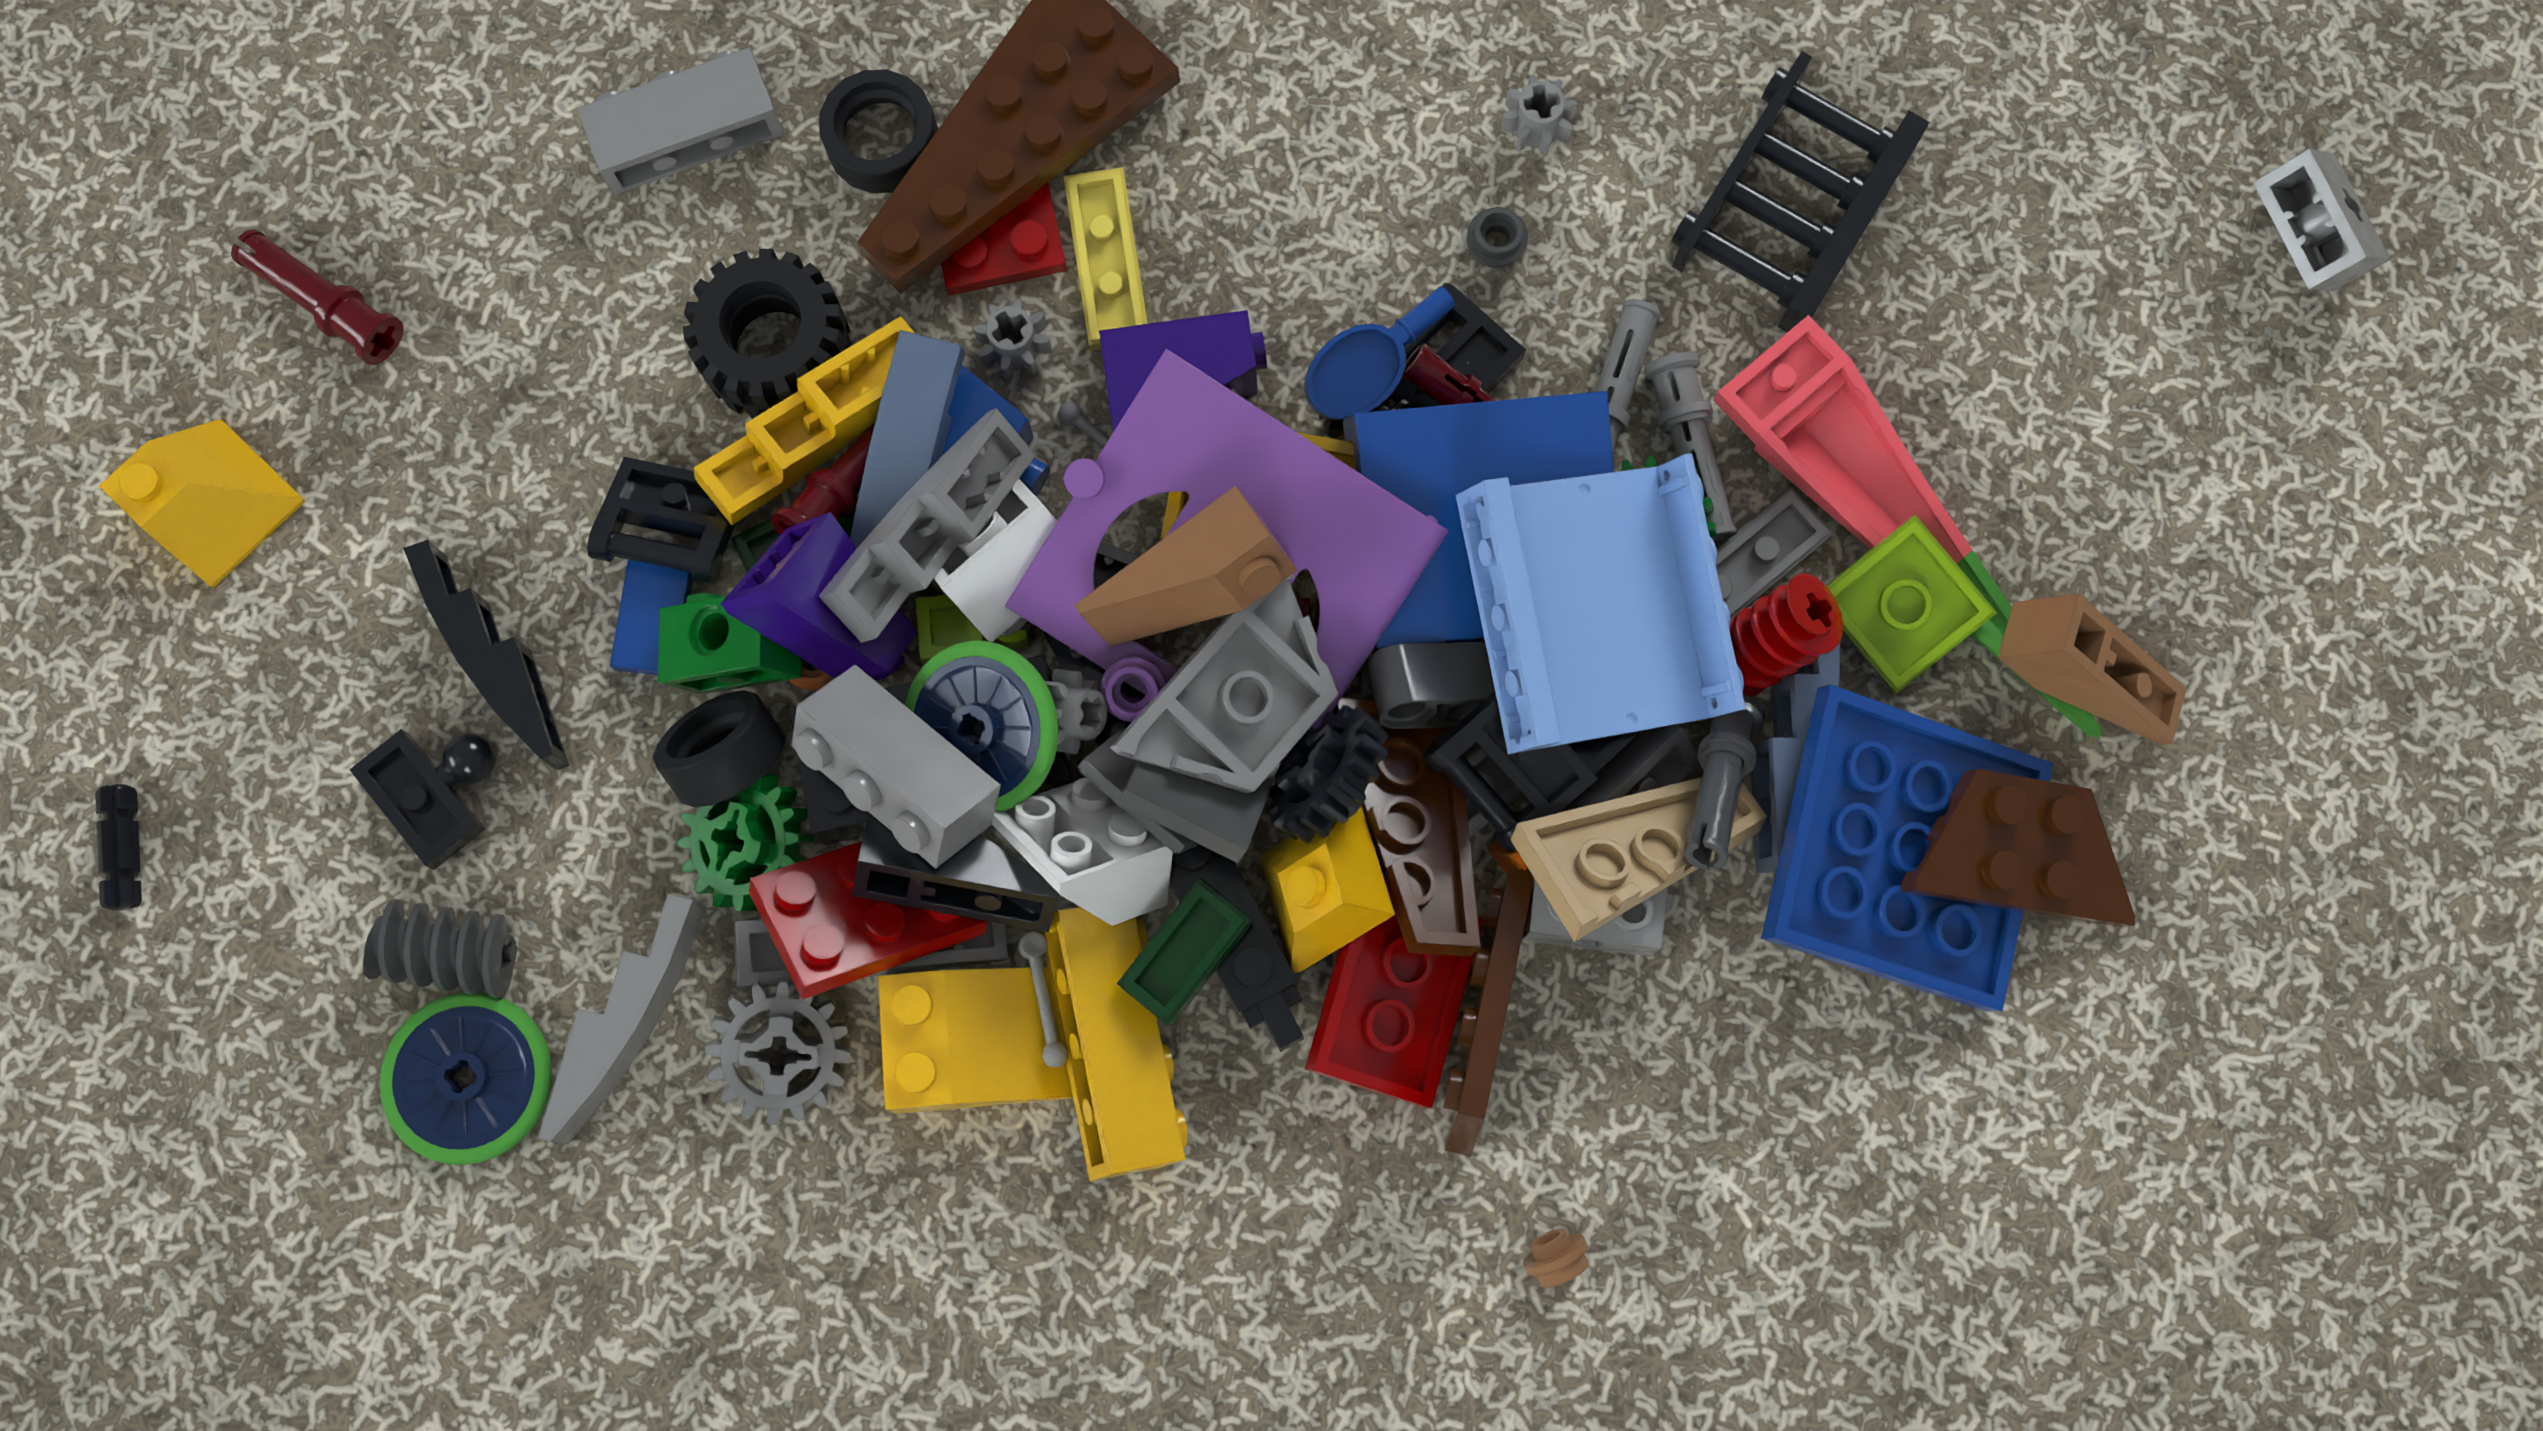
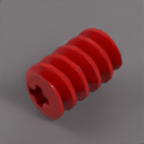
(1785, 632)

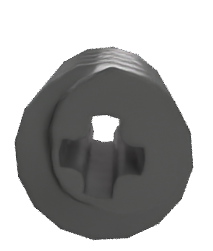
(440, 950)

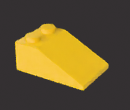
(965, 1040)

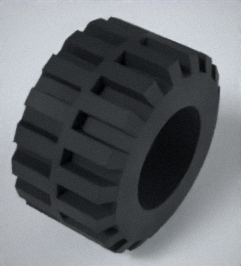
(739, 297)

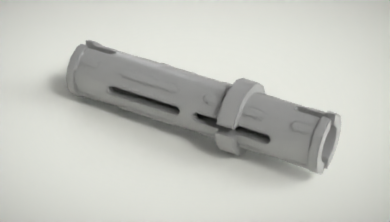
(1626, 360)

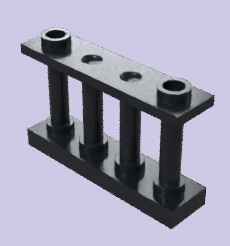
(1828, 243)

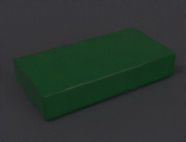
(1185, 952)

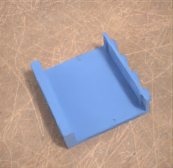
(1600, 604)

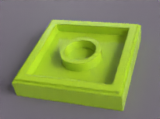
(1907, 604)

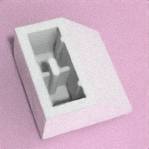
(1090, 850)

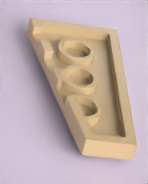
(1619, 851)

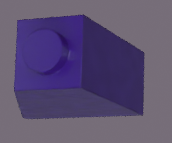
(1212, 343)
(784, 603)

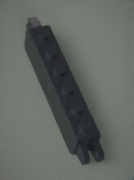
(1255, 969)

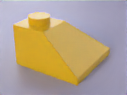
(203, 497)
(1325, 890)

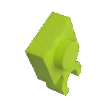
(944, 625)

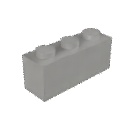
(680, 120)
(894, 766)

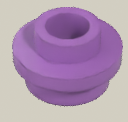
(1111, 686)

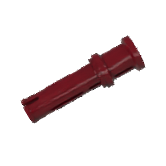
(336, 309)
(829, 489)

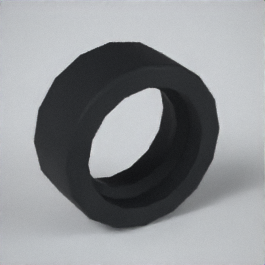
(860, 92)
(719, 749)

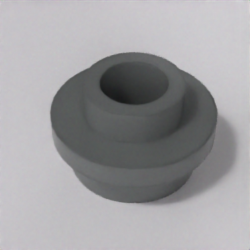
(1499, 220)

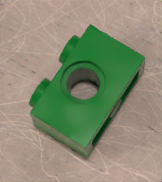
(713, 652)

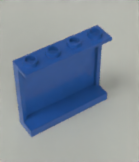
(1445, 449)

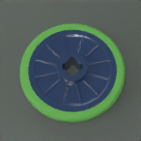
(1011, 699)
(487, 1116)

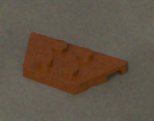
(2023, 850)

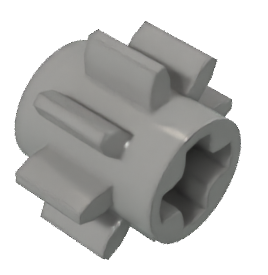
(1525, 120)
(1020, 324)
(1078, 707)

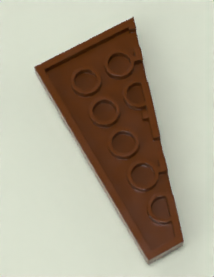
(1035, 108)

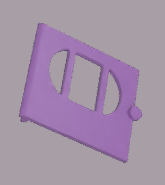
(1203, 441)

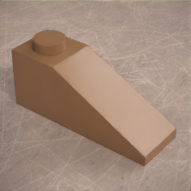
(1194, 574)
(2089, 663)

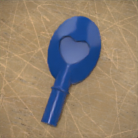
(1368, 360)

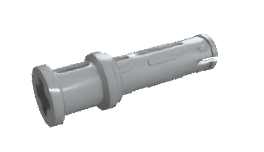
(1684, 411)

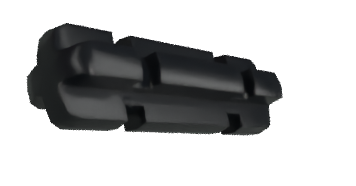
(118, 847)

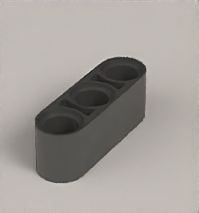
(1429, 683)

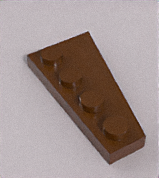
(1422, 843)
(1483, 1027)

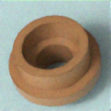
(1556, 1257)

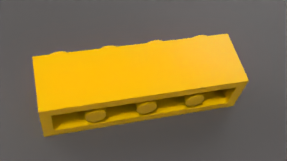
(1113, 1047)

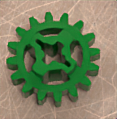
(742, 838)

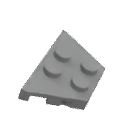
(1237, 698)

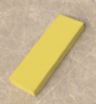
(1105, 252)

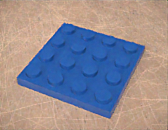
(1856, 827)

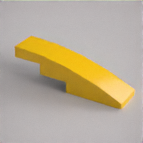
(803, 430)

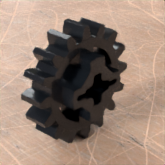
(1327, 774)

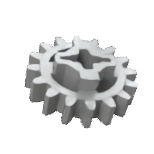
(745, 1051)

